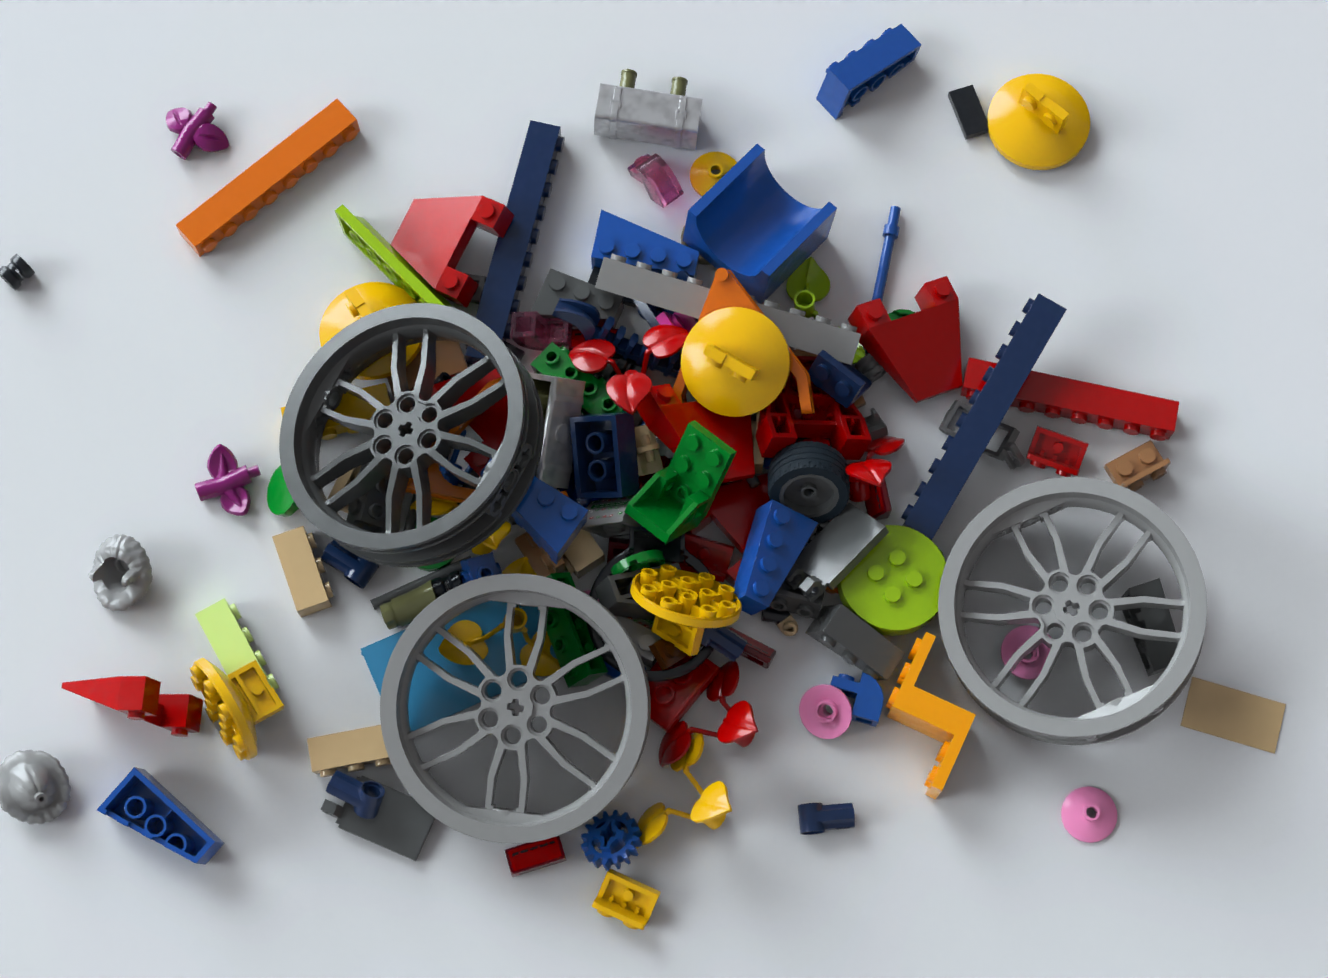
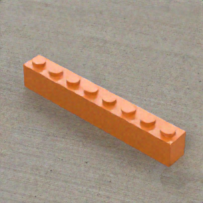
(268, 178)

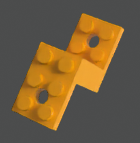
(929, 715)

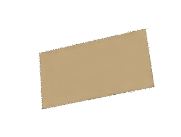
(1233, 715)

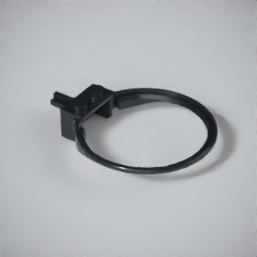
(674, 551)

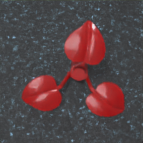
(633, 387)
(870, 471)
(736, 727)

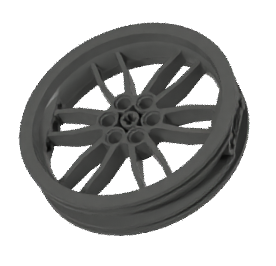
(411, 434)

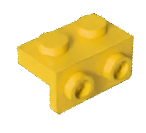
(626, 900)

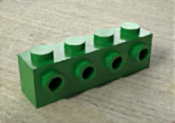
(556, 362)
(572, 640)

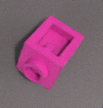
(677, 320)

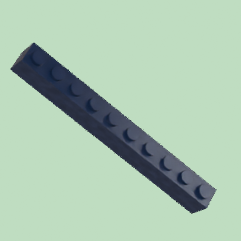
(513, 252)
(984, 416)

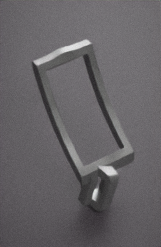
(1007, 444)

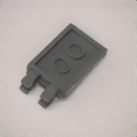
(835, 552)
(398, 826)

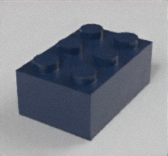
(604, 455)

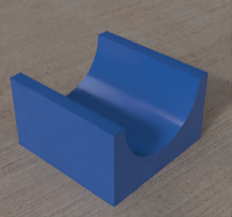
(755, 226)

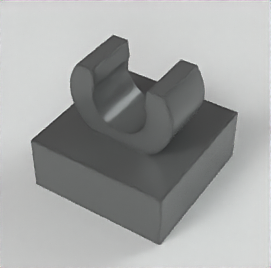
(876, 425)

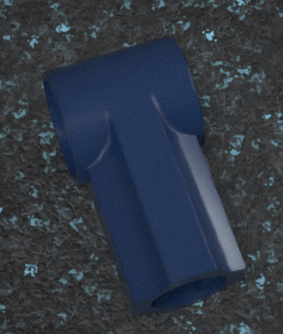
(353, 567)
(724, 641)
(364, 796)
(816, 817)

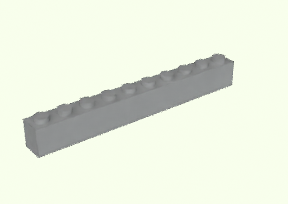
(690, 296)

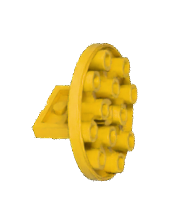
(1038, 121)
(357, 303)
(735, 361)
(684, 604)
(238, 701)

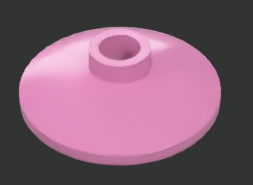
(1027, 668)
(814, 712)
(1077, 821)

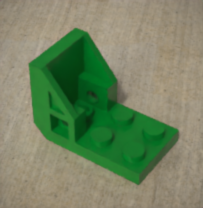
(684, 491)

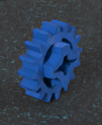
(613, 841)

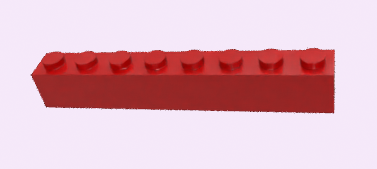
(1084, 402)

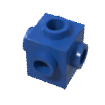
(479, 567)

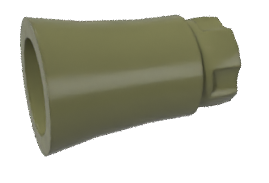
(406, 607)

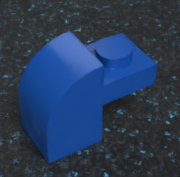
(867, 697)

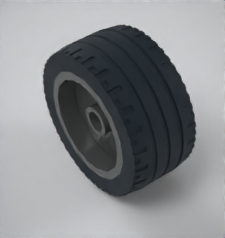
(809, 480)

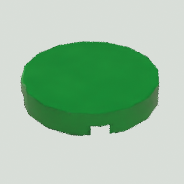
(278, 496)
(638, 561)

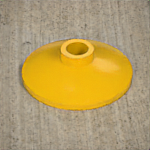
(700, 174)

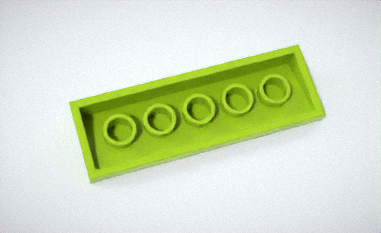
(387, 258)

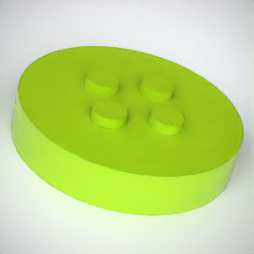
(896, 583)

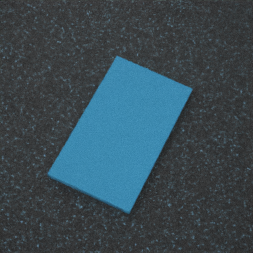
(431, 695)

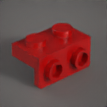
(1056, 451)
(712, 554)

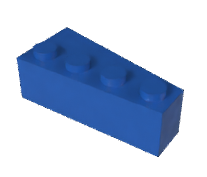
(866, 69)
(639, 244)
(549, 517)
(770, 553)
(158, 815)

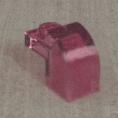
(657, 179)
(536, 333)

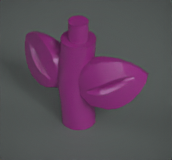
(195, 130)
(227, 481)

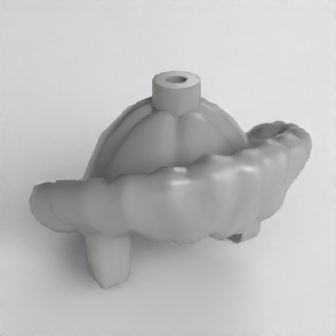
(120, 572)
(33, 787)

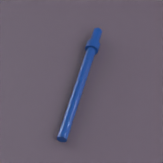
(890, 233)

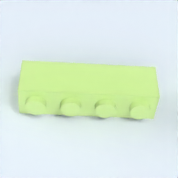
(230, 639)

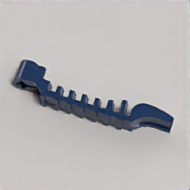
(586, 319)

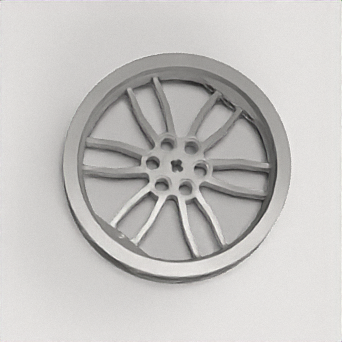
(1022, 509)
(492, 822)

